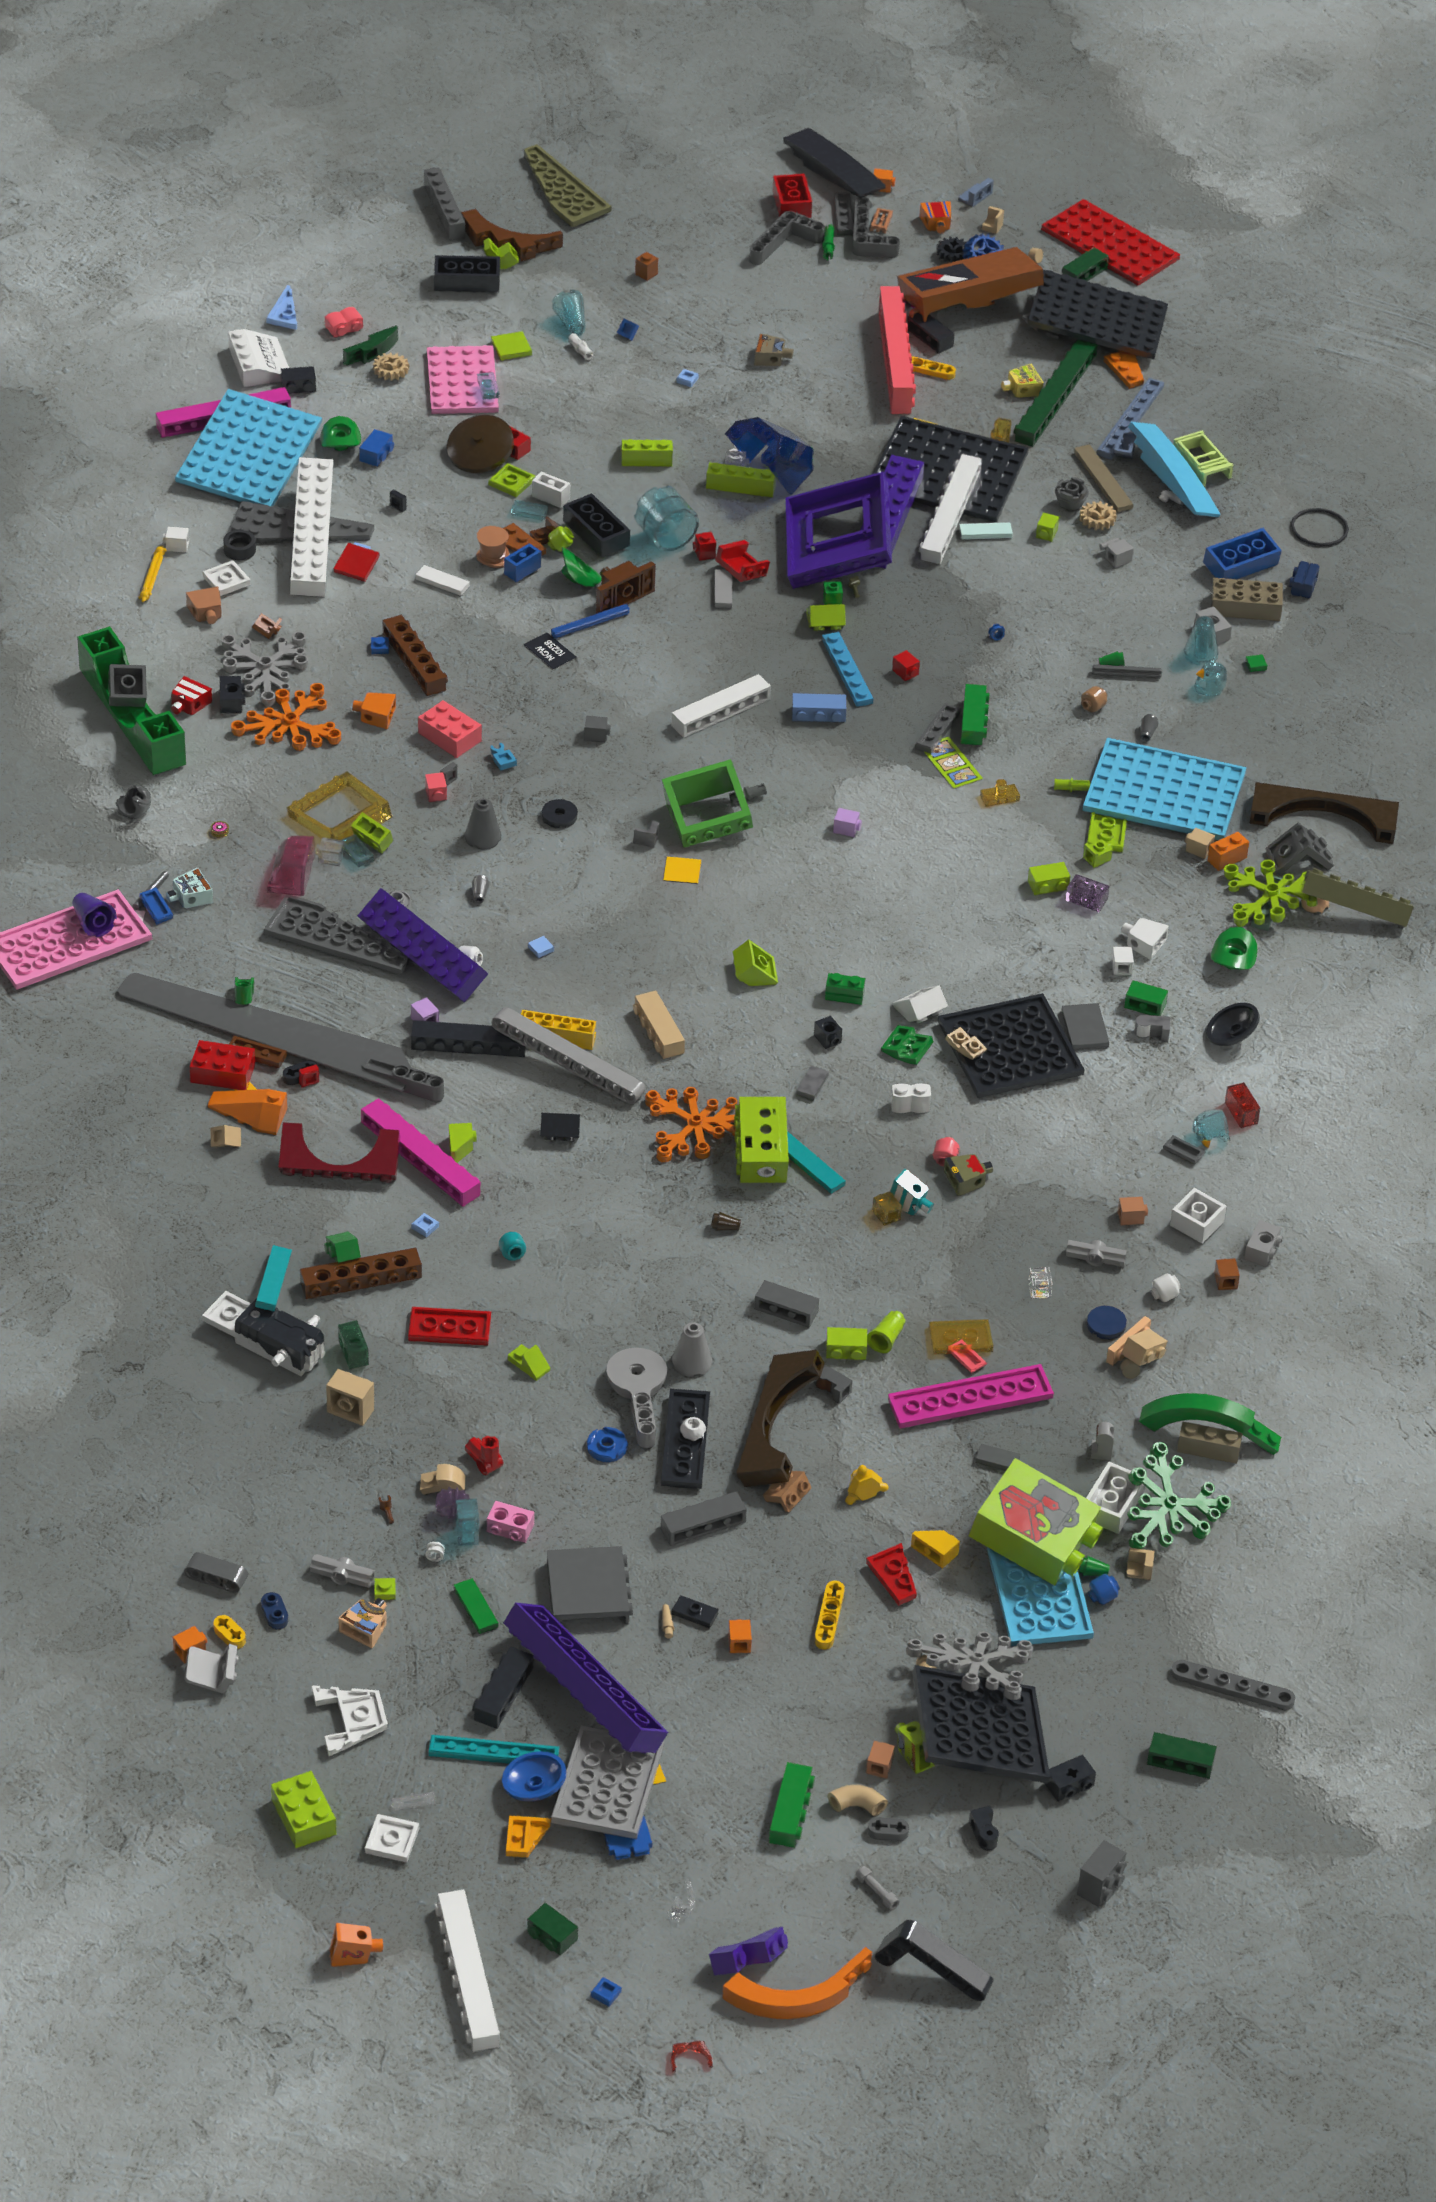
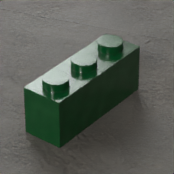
(1087, 265)
(1181, 1755)

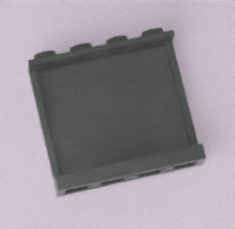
(589, 1583)

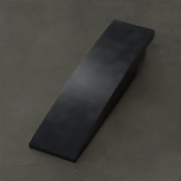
(833, 163)

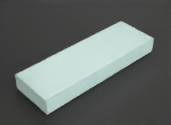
(985, 531)

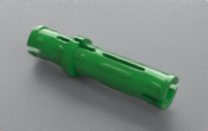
(828, 245)

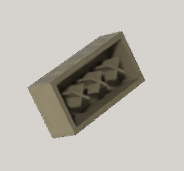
(1247, 599)

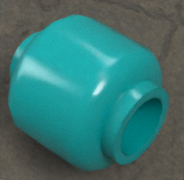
(512, 1246)

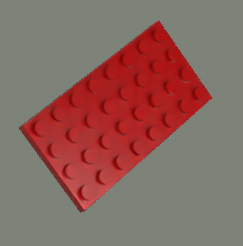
(1129, 250)

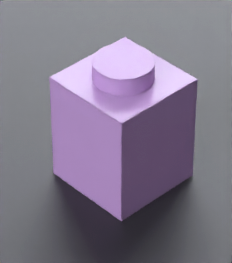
(847, 822)
(424, 1011)

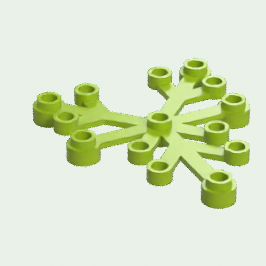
(1272, 891)

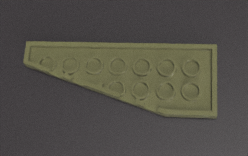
(564, 191)

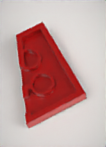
(893, 1573)

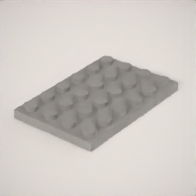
(606, 1785)

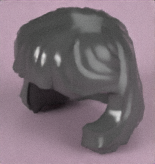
(135, 802)

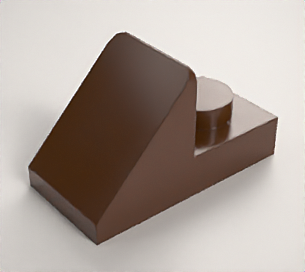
(541, 534)

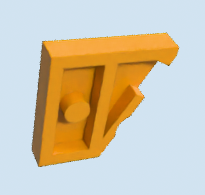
(525, 1834)

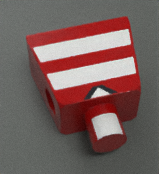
(190, 696)

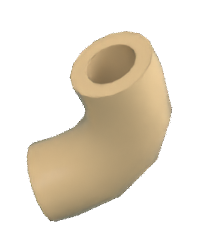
(857, 1796)

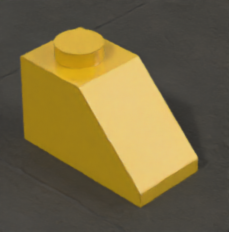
(936, 1546)

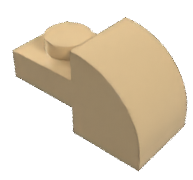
(444, 1477)

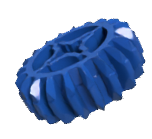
(985, 243)

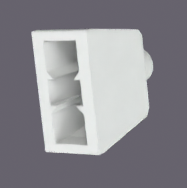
(1145, 936)

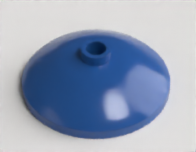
(534, 1776)

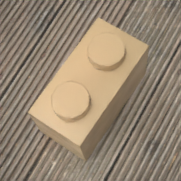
(1144, 1347)

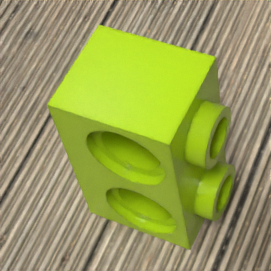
(372, 832)

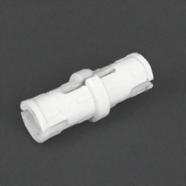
(580, 346)

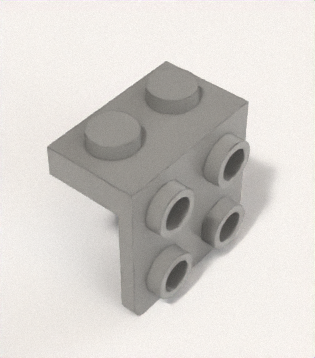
(211, 1669)

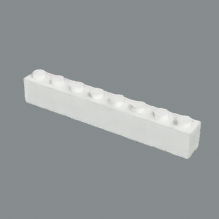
(950, 509)
(468, 1971)

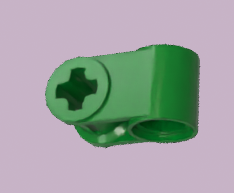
(244, 990)

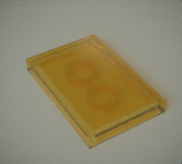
(973, 1332)

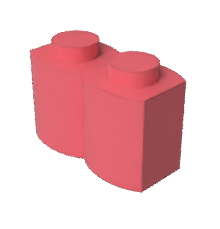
(343, 322)

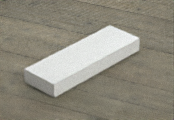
(442, 580)

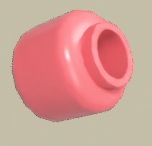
(945, 1148)

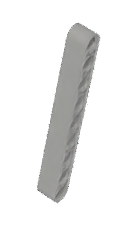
(568, 1055)

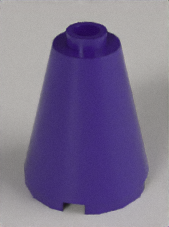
(94, 914)

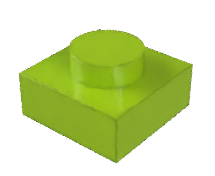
(385, 1588)

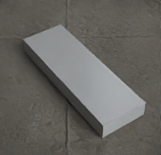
(723, 589)

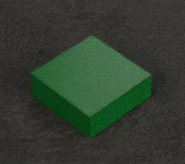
(1256, 663)

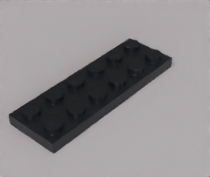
(683, 1457)

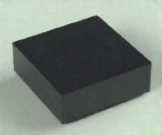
(398, 500)

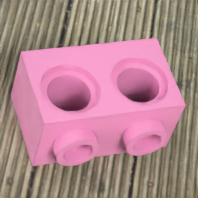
(510, 1521)

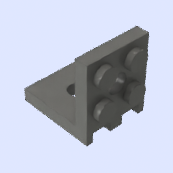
(1299, 843)

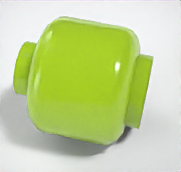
(560, 538)

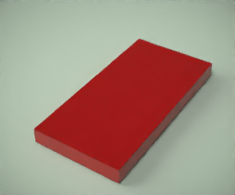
(449, 1326)

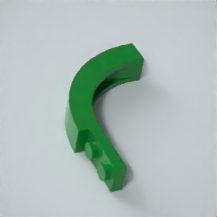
(1212, 1409)

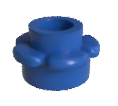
(996, 636)

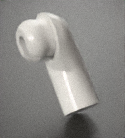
(1165, 495)

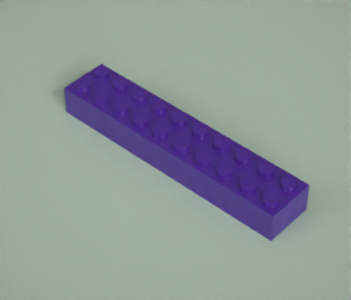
(585, 1678)

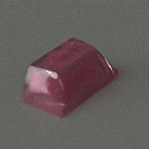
(292, 866)

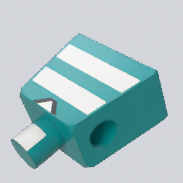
(911, 1193)

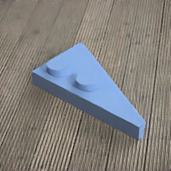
(283, 312)

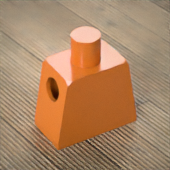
(376, 709)

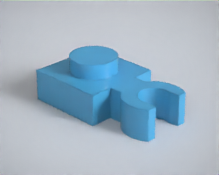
(502, 758)

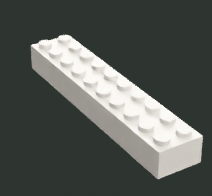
(311, 527)

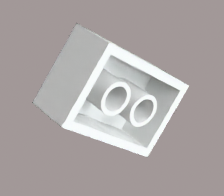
(1115, 1496)

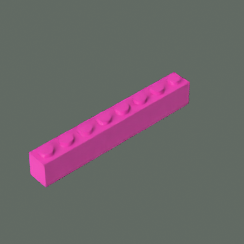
(196, 417)
(423, 1153)

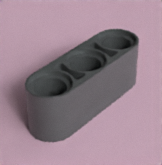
(216, 1572)

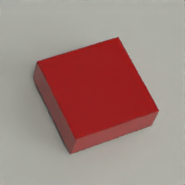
(308, 1076)

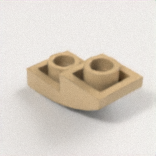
(964, 1044)

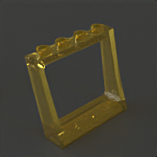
(378, 810)

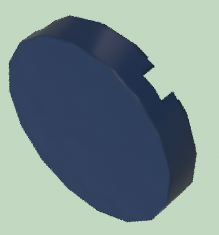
(1106, 1322)

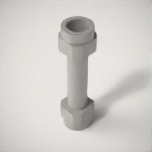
(889, 1899)

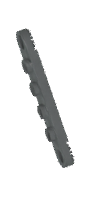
(1233, 1685)

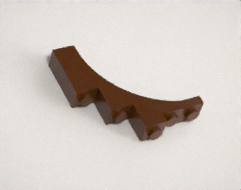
(525, 244)

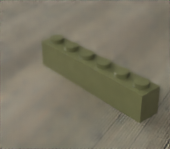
(1357, 898)

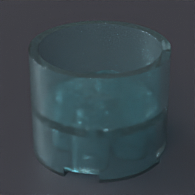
(666, 518)

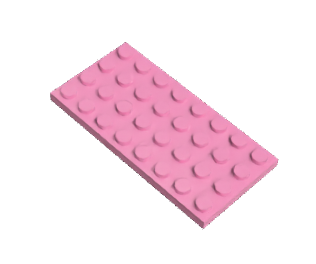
(60, 944)

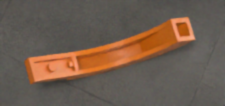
(795, 2003)

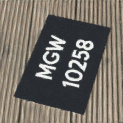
(550, 650)

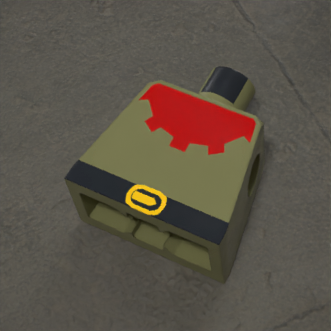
(966, 1173)

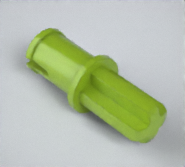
(1067, 784)

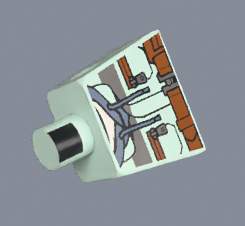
(191, 890)

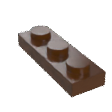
(263, 1053)

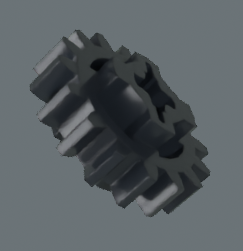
(951, 249)

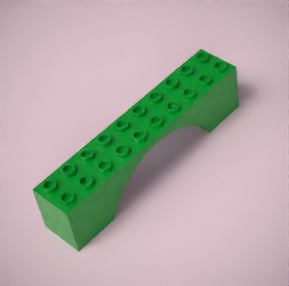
(154, 737)

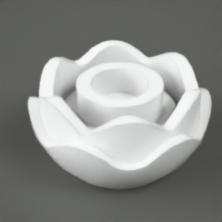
(693, 1428)

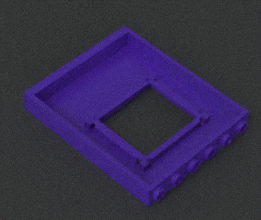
(843, 553)

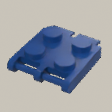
(622, 1846)

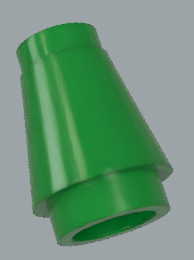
(1113, 659)
(1093, 1567)

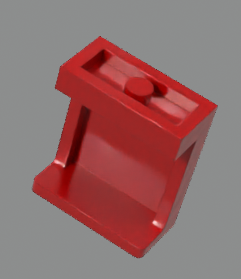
(739, 562)

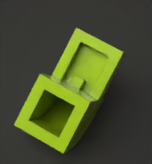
(507, 253)

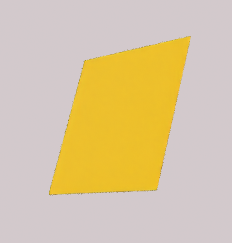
(682, 869)

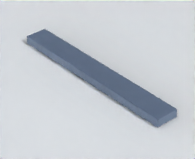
(1132, 414)

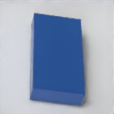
(156, 905)

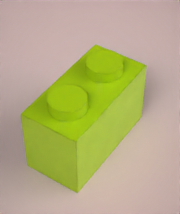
(1048, 878)
(846, 1343)

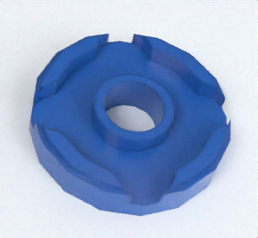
(607, 1453)

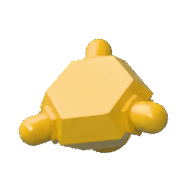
(864, 1485)

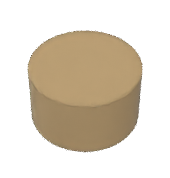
(1036, 254)

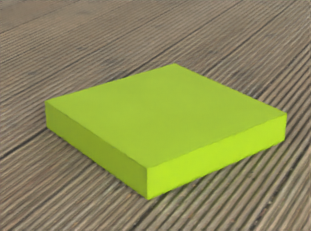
(511, 345)
(511, 480)

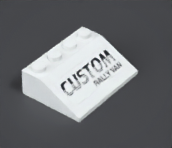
(256, 357)

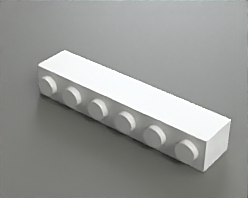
(721, 705)

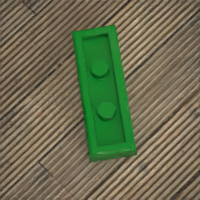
(476, 1606)

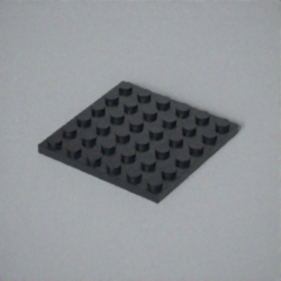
(1021, 1044)
(980, 1727)

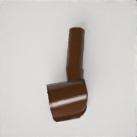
(386, 1506)

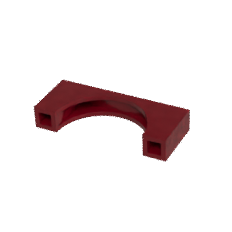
(377, 1164)

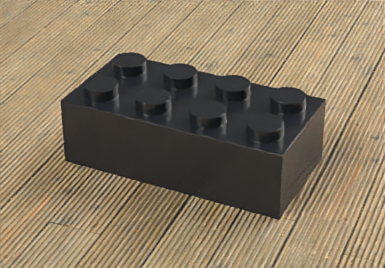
(467, 273)
(596, 525)

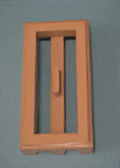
(879, 227)

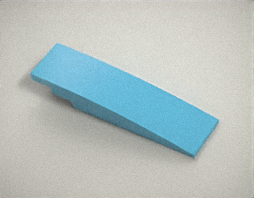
(1172, 468)

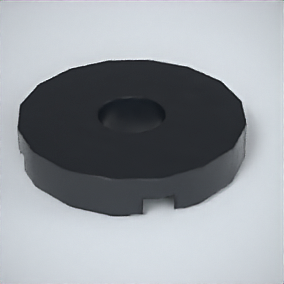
(567, 808)

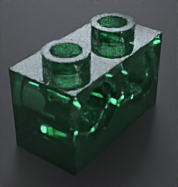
(353, 1344)

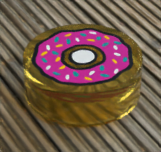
(219, 829)

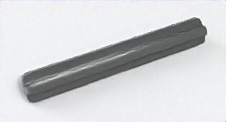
(1127, 671)

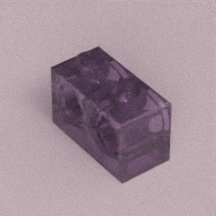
(1087, 893)

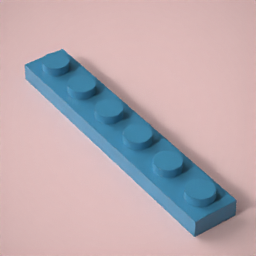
(847, 669)

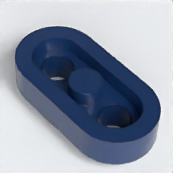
(272, 1606)

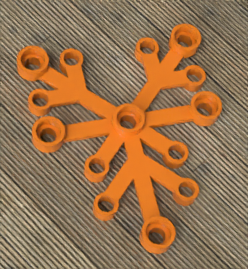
(290, 720)
(695, 1122)

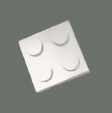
(227, 577)
(392, 1838)

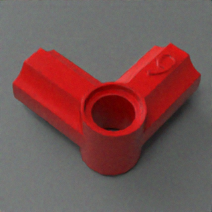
(485, 1453)

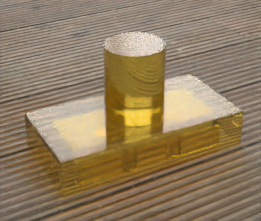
(1000, 794)

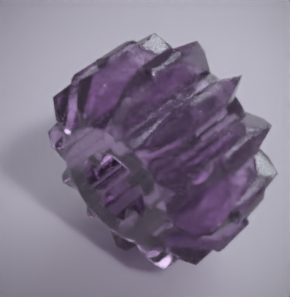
(446, 1501)

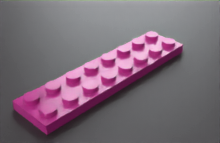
(970, 1396)

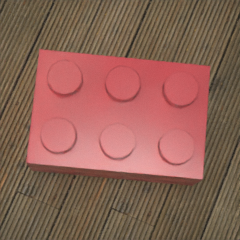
(449, 729)

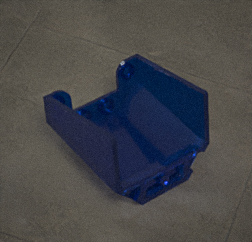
(786, 455)

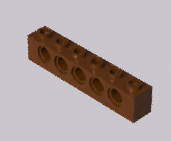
(414, 655)
(361, 1273)

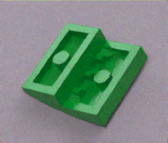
(907, 1045)

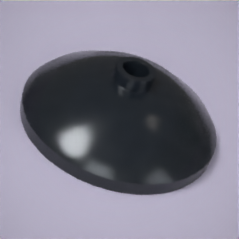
(1233, 1024)

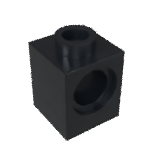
(828, 1032)

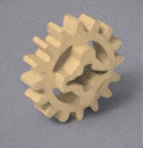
(390, 366)
(1097, 515)

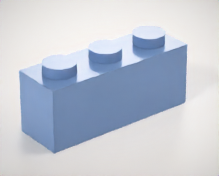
(819, 707)

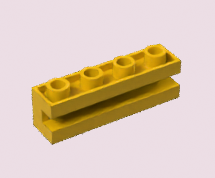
(575, 1030)

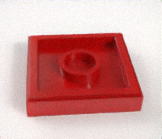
(356, 562)

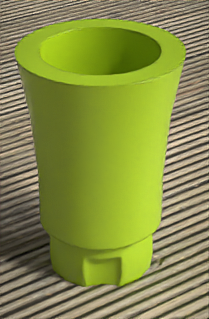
(885, 1333)

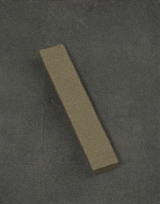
(1103, 478)

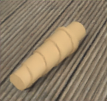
(667, 1623)

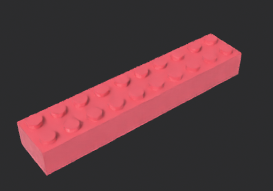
(896, 350)

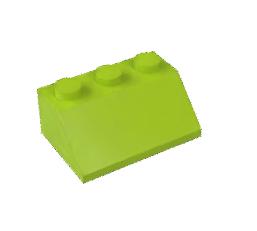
(647, 453)

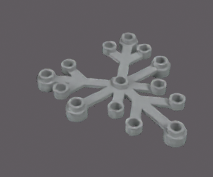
(265, 664)
(976, 1660)

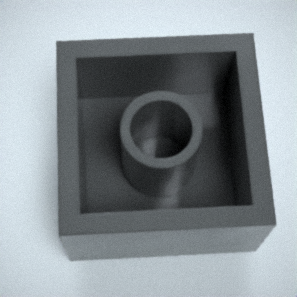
(127, 685)
(1102, 1874)

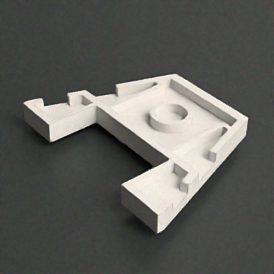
(360, 1712)

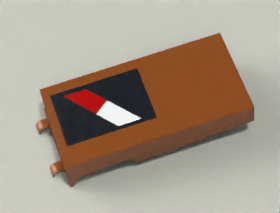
(970, 281)

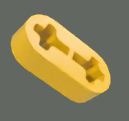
(232, 1629)

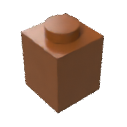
(646, 266)
(1226, 1274)

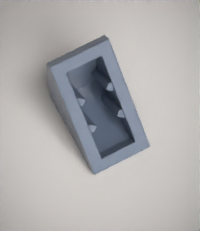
(1125, 445)

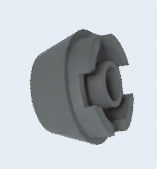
(1071, 493)

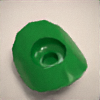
(340, 433)
(579, 571)
(1235, 949)

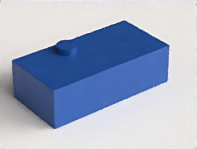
(1242, 555)

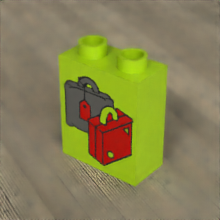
(1037, 1523)

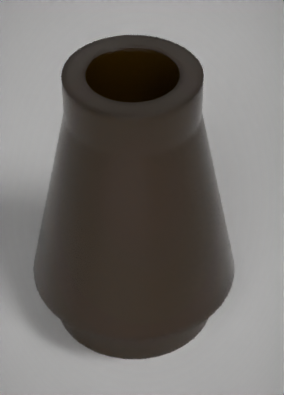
(724, 1222)

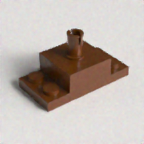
(624, 585)

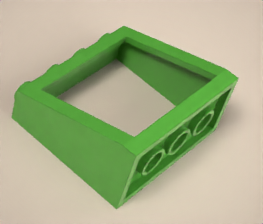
(703, 784)

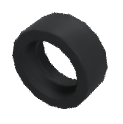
(239, 536)

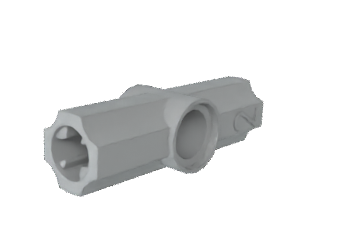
(1096, 1253)
(342, 1570)

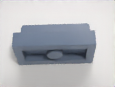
(977, 192)

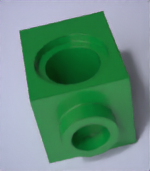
(832, 593)

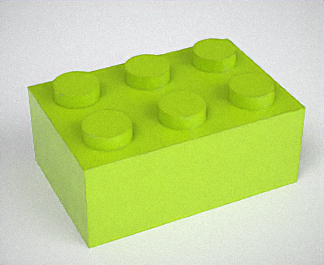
(303, 1809)

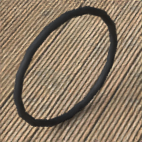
(1321, 510)

